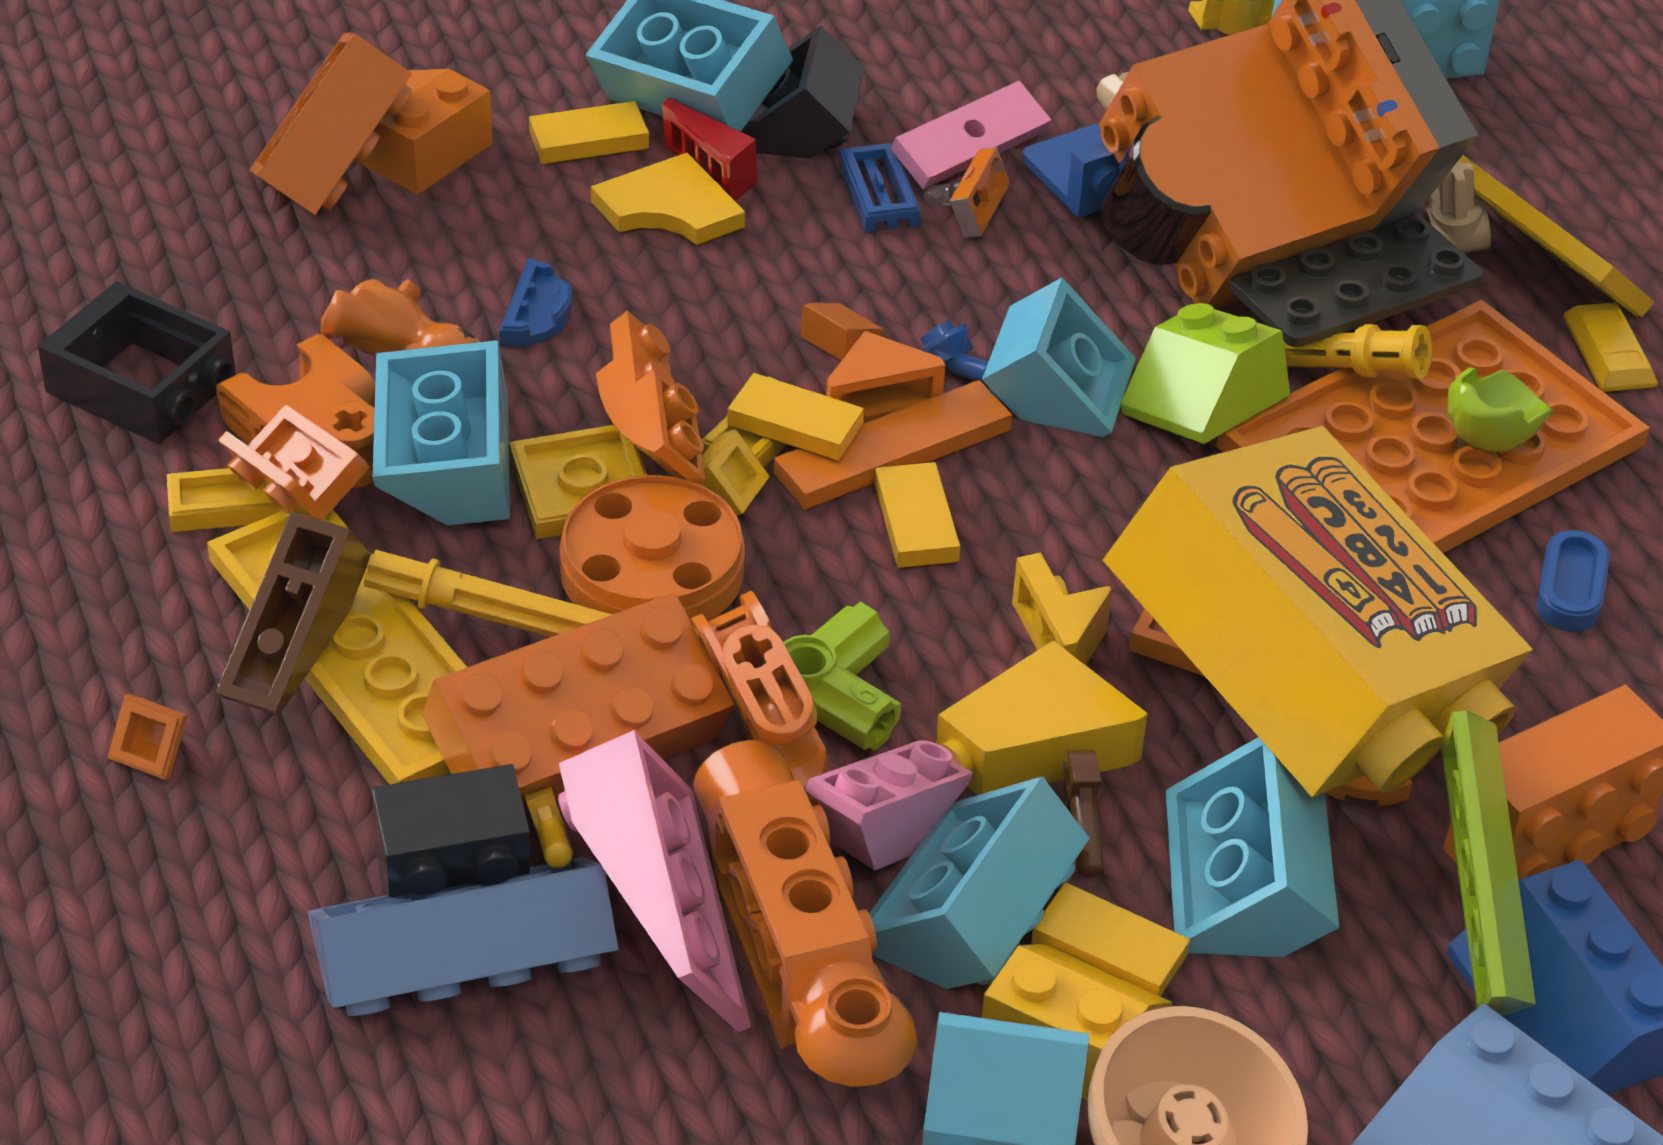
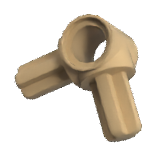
(1458, 212)

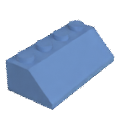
(462, 935)

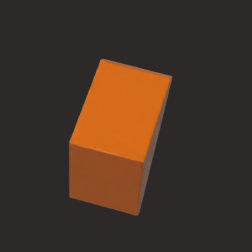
(885, 376)

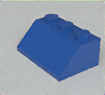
(1591, 980)

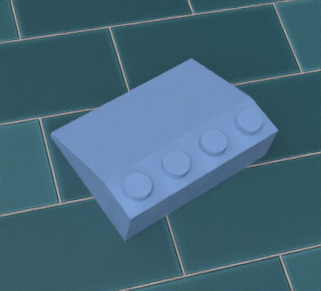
(1500, 1088)

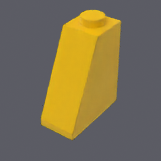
(1034, 715)

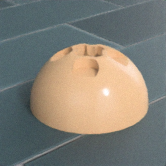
(1192, 1082)

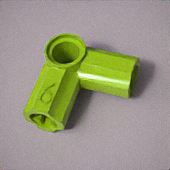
(829, 669)

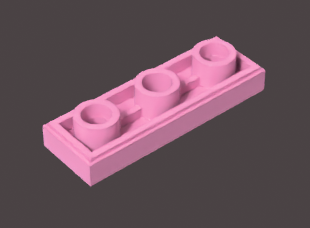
(952, 140)

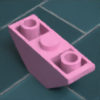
(888, 801)

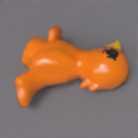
(387, 320)

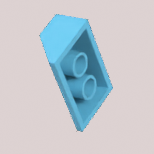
(444, 431)
(1249, 858)
(977, 884)

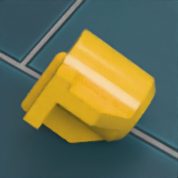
(1231, 15)

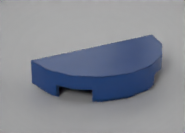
(538, 306)

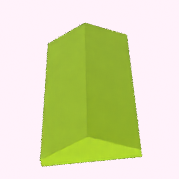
(1486, 864)

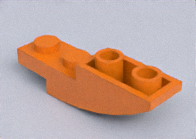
(647, 401)

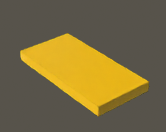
(1559, 242)

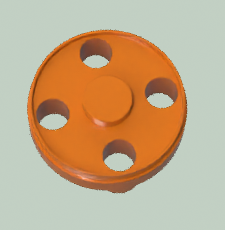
(652, 540)

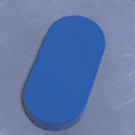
(1573, 581)

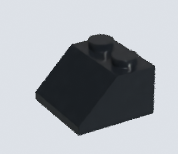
(811, 100)
(450, 831)

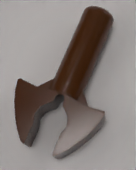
(1080, 798)

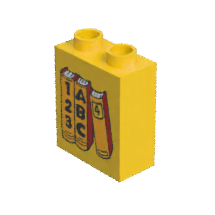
(1317, 609)

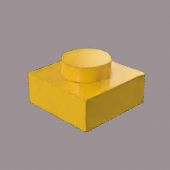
(733, 471)

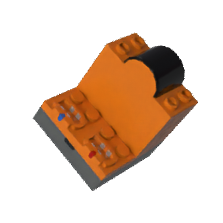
(1278, 141)

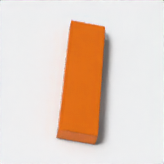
(900, 438)

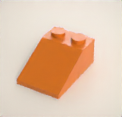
(434, 130)

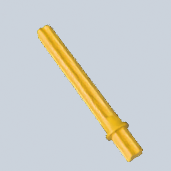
(474, 596)

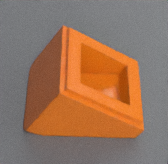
(834, 327)

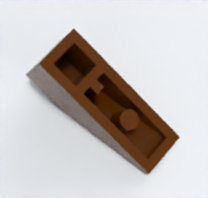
(294, 612)

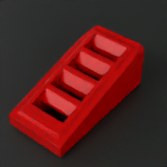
(716, 147)

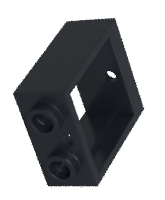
(121, 315)

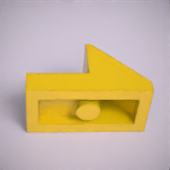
(1051, 614)

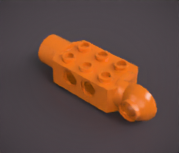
(799, 919)

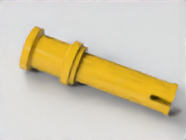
(1368, 352)

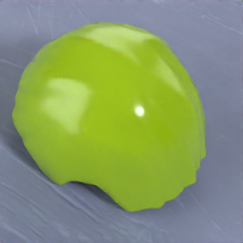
(1494, 410)

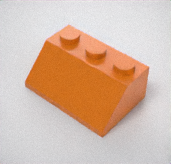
(333, 123)

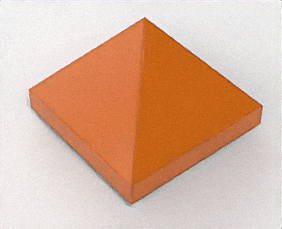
(147, 736)

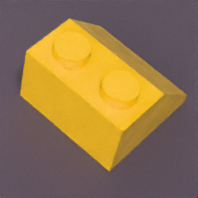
(1065, 993)

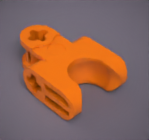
(330, 393)
(765, 685)

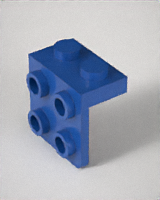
(1073, 167)

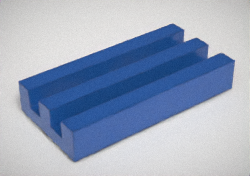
(885, 210)

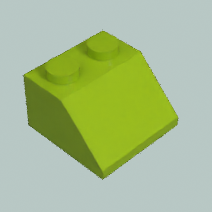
(1207, 373)

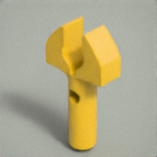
(550, 828)

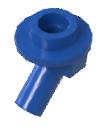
(952, 345)

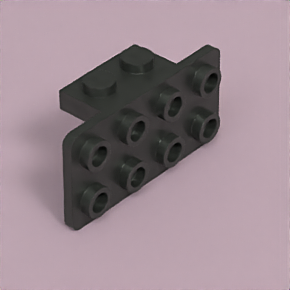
(1356, 281)

